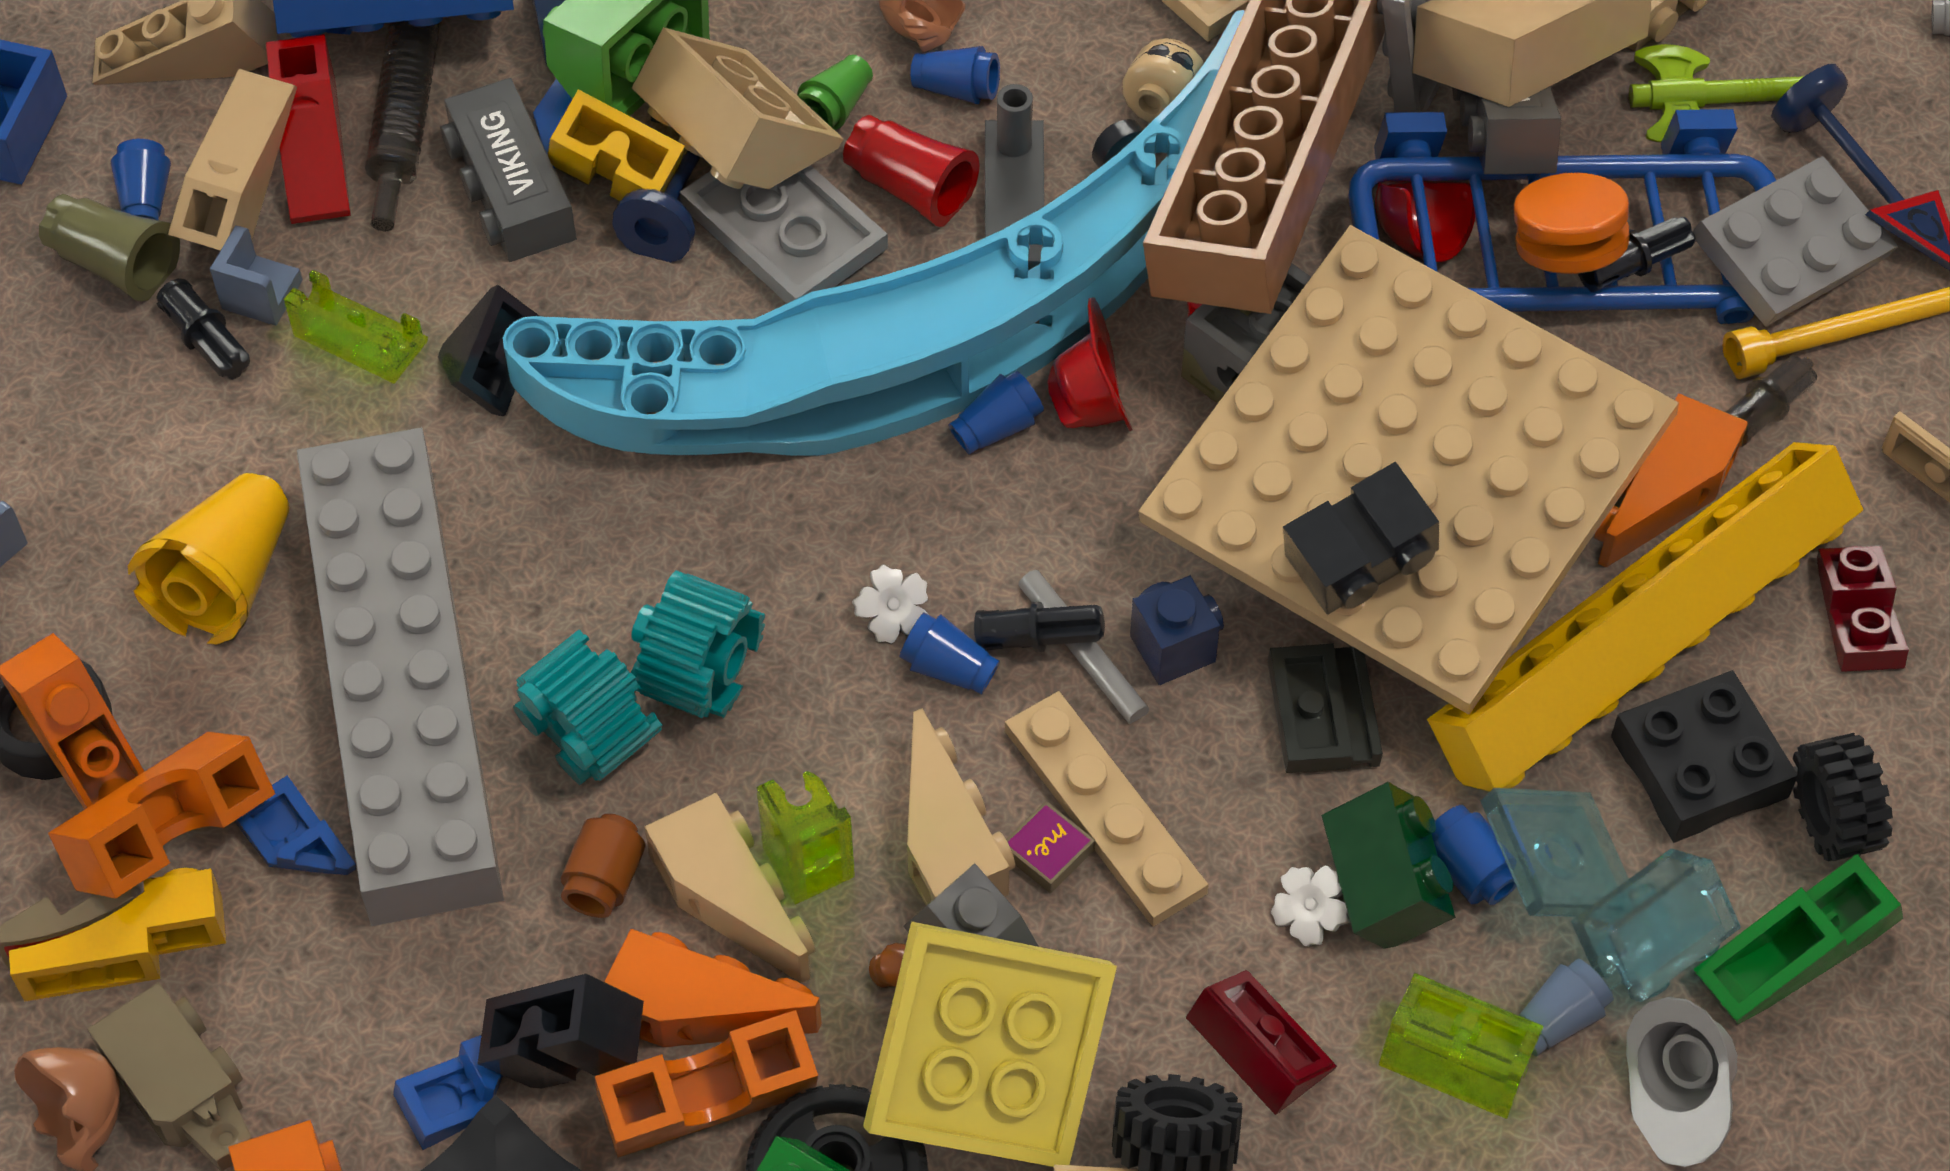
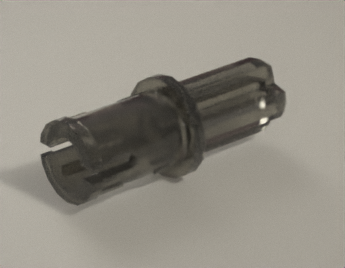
(1770, 397)

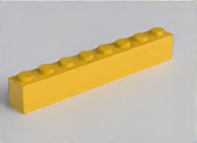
(1648, 615)

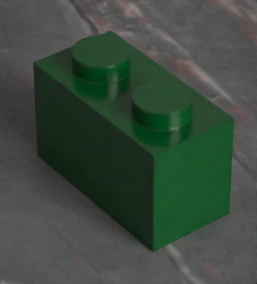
(1389, 865)

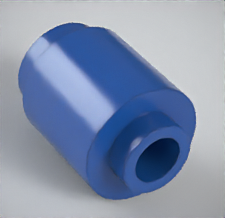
(1472, 856)

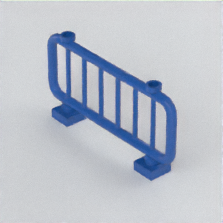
(1691, 148)

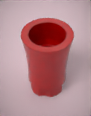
(913, 167)

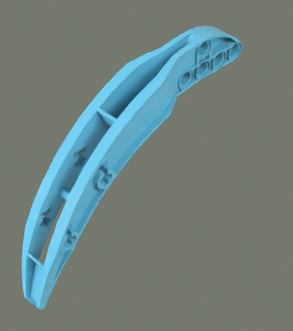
(869, 352)

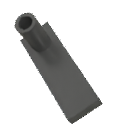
(1014, 163)

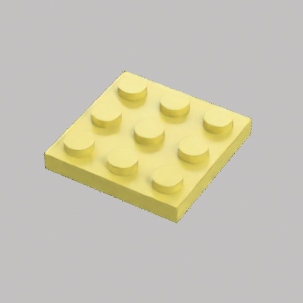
(989, 1046)

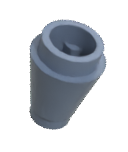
(1567, 1003)

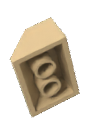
(731, 111)

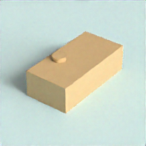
(1520, 45)

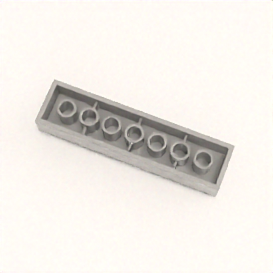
(398, 679)

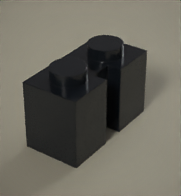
(1362, 539)
(558, 1030)

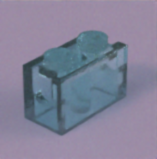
(1657, 924)

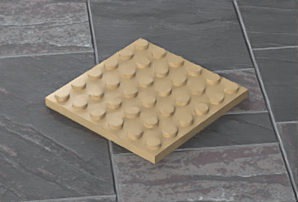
(1483, 412)

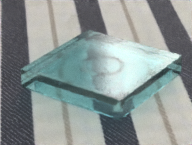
(1554, 848)

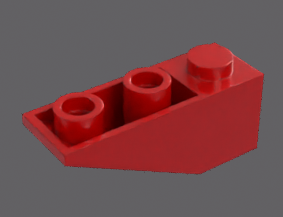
(312, 136)

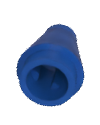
(958, 73)
(141, 177)
(997, 412)
(948, 654)

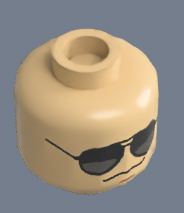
(1158, 75)

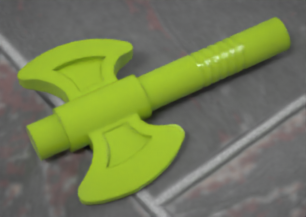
(1678, 89)

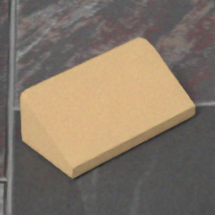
(1919, 454)

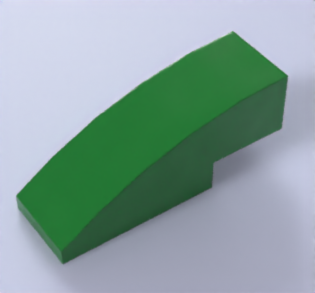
(1800, 940)

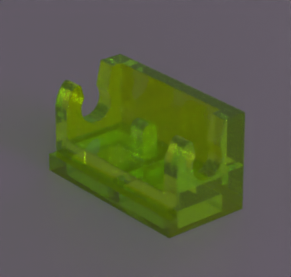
(354, 330)
(807, 842)
(1460, 1045)

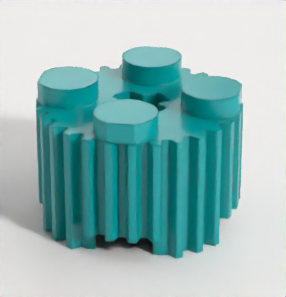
(695, 645)
(584, 708)

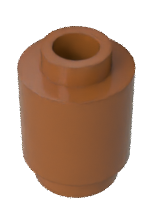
(602, 865)

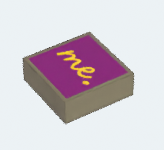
(1049, 846)

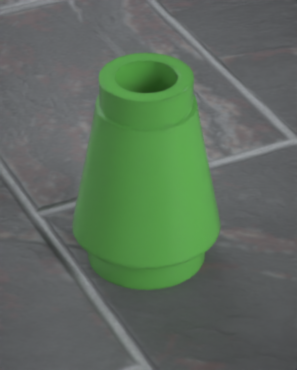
(837, 89)

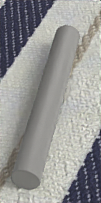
(1090, 654)

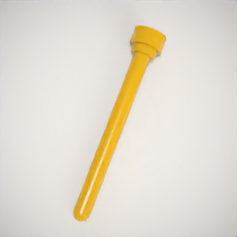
(1759, 348)

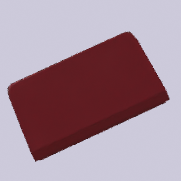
(1259, 1040)

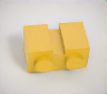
(614, 145)

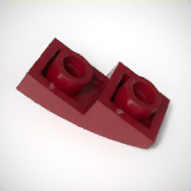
(1860, 608)

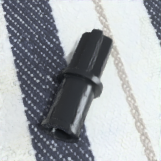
(1642, 252)
(202, 328)
(1038, 626)

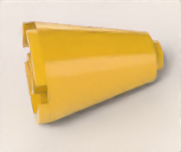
(212, 559)

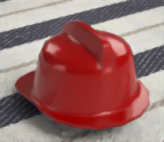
(1085, 379)

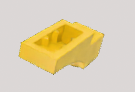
(124, 948)

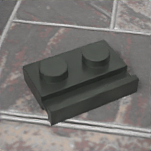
(1324, 707)

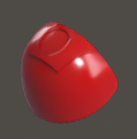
(1449, 214)

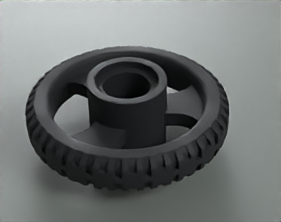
(836, 1142)

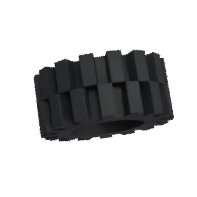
(1842, 797)
(1176, 1125)

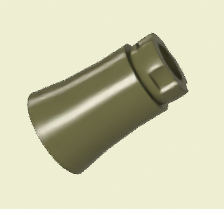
(112, 244)

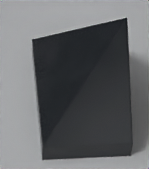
(476, 353)

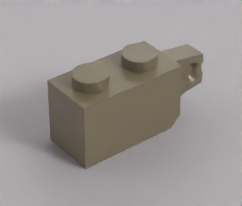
(173, 1075)

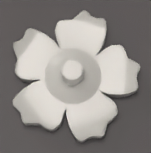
(891, 603)
(1310, 904)

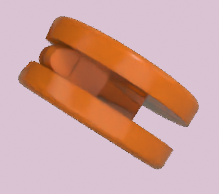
(1571, 223)

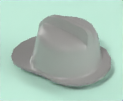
(1680, 1080)

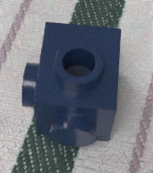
(1175, 628)

